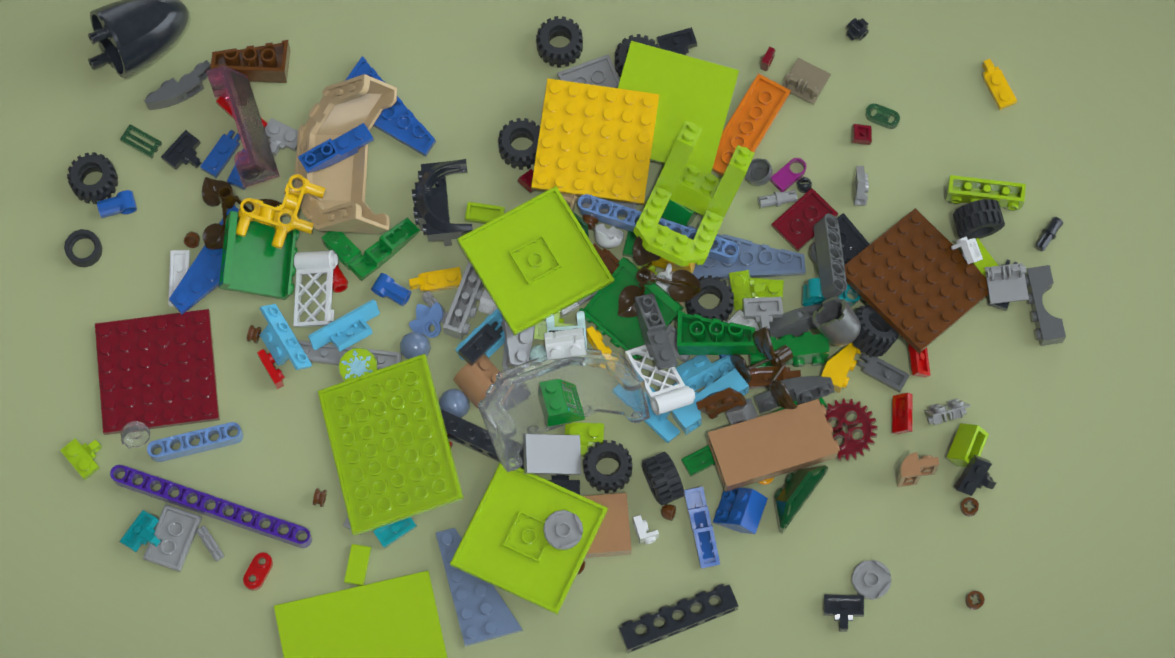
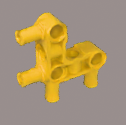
(271, 215)

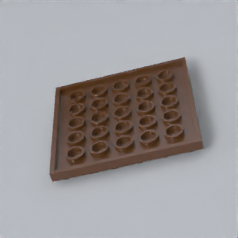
(916, 280)

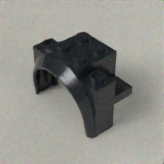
(431, 204)

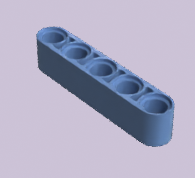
(185, 440)

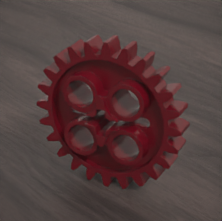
(852, 446)

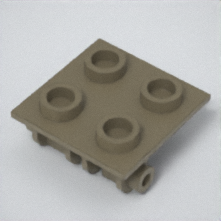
(806, 81)

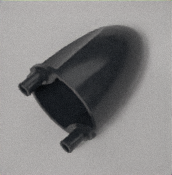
(135, 32)

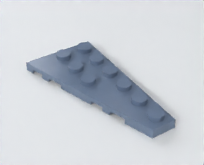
(757, 258)
(477, 603)

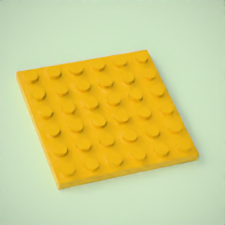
(595, 141)

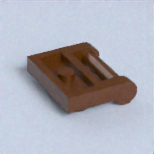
(721, 402)

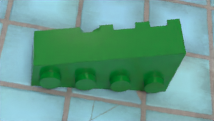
(713, 337)
(805, 349)

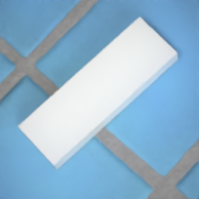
(178, 267)

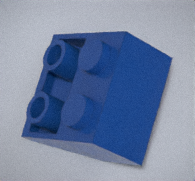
(740, 510)

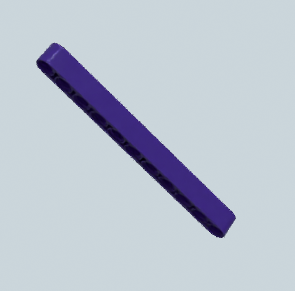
(204, 499)

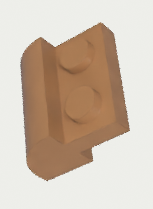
(476, 379)
(913, 469)

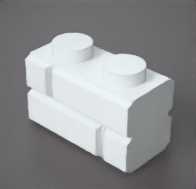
(565, 344)

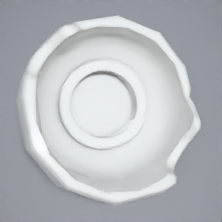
(608, 237)

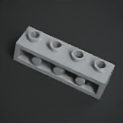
(464, 304)

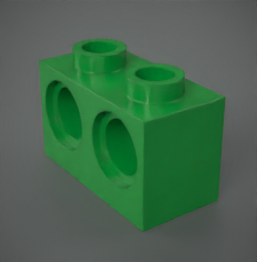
(342, 246)

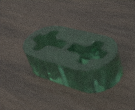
(882, 116)

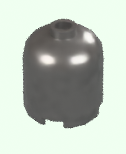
(837, 321)

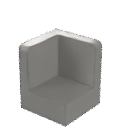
(743, 413)

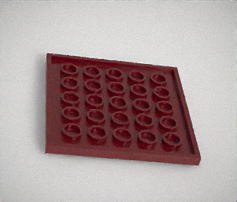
(157, 371)

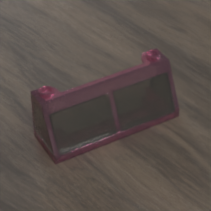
(256, 160)

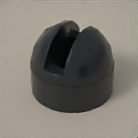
(804, 188)

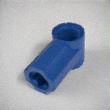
(121, 203)
(386, 287)

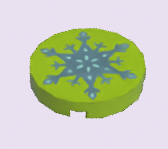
(357, 363)

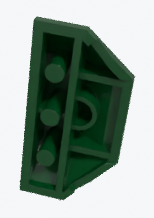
(796, 493)

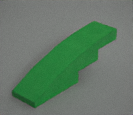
(384, 249)

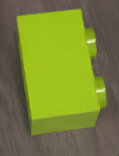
(967, 442)

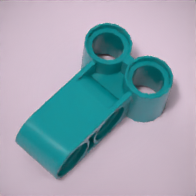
(813, 295)

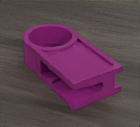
(785, 177)

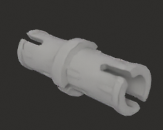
(777, 198)

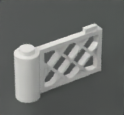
(309, 264)
(665, 399)

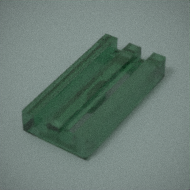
(153, 149)

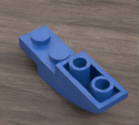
(336, 150)

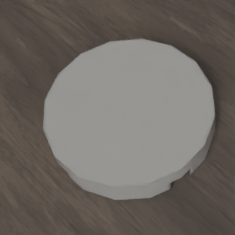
(563, 530)
(871, 579)

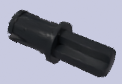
(1049, 233)

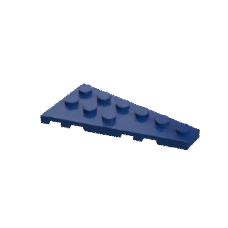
(398, 120)
(200, 278)

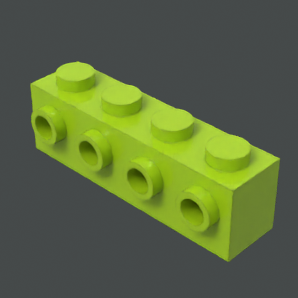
(969, 189)

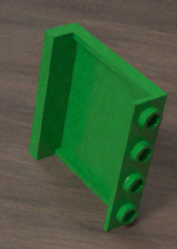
(254, 265)
(605, 305)

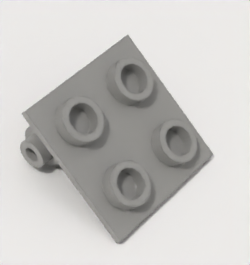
(1006, 283)
(955, 406)

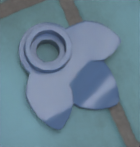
(426, 318)

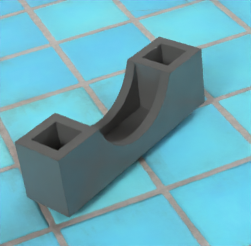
(1048, 328)

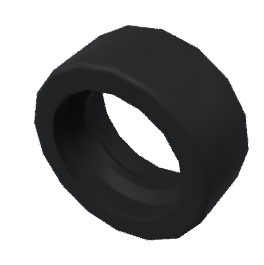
(76, 236)

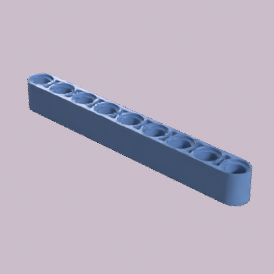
(633, 215)

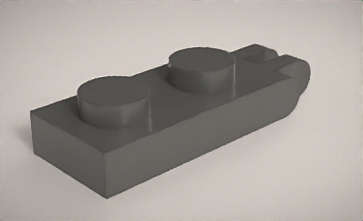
(883, 372)

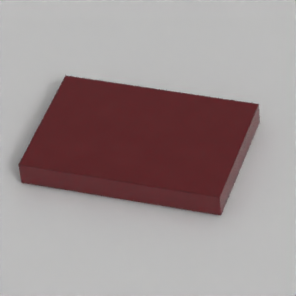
(798, 221)

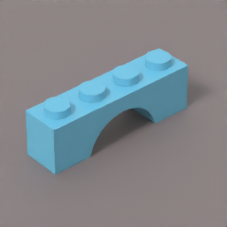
(690, 417)

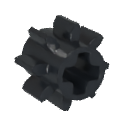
(857, 29)

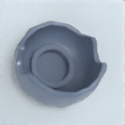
(414, 344)
(454, 402)

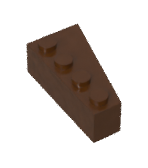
(259, 63)

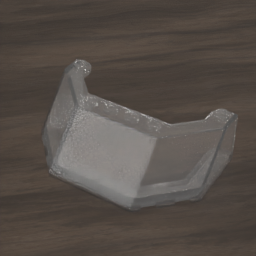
(513, 406)

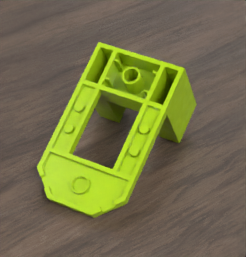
(695, 191)

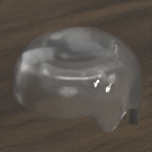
(135, 434)

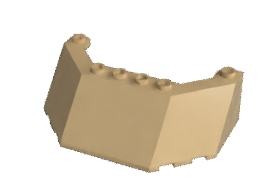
(339, 111)

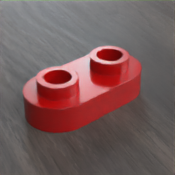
(257, 570)

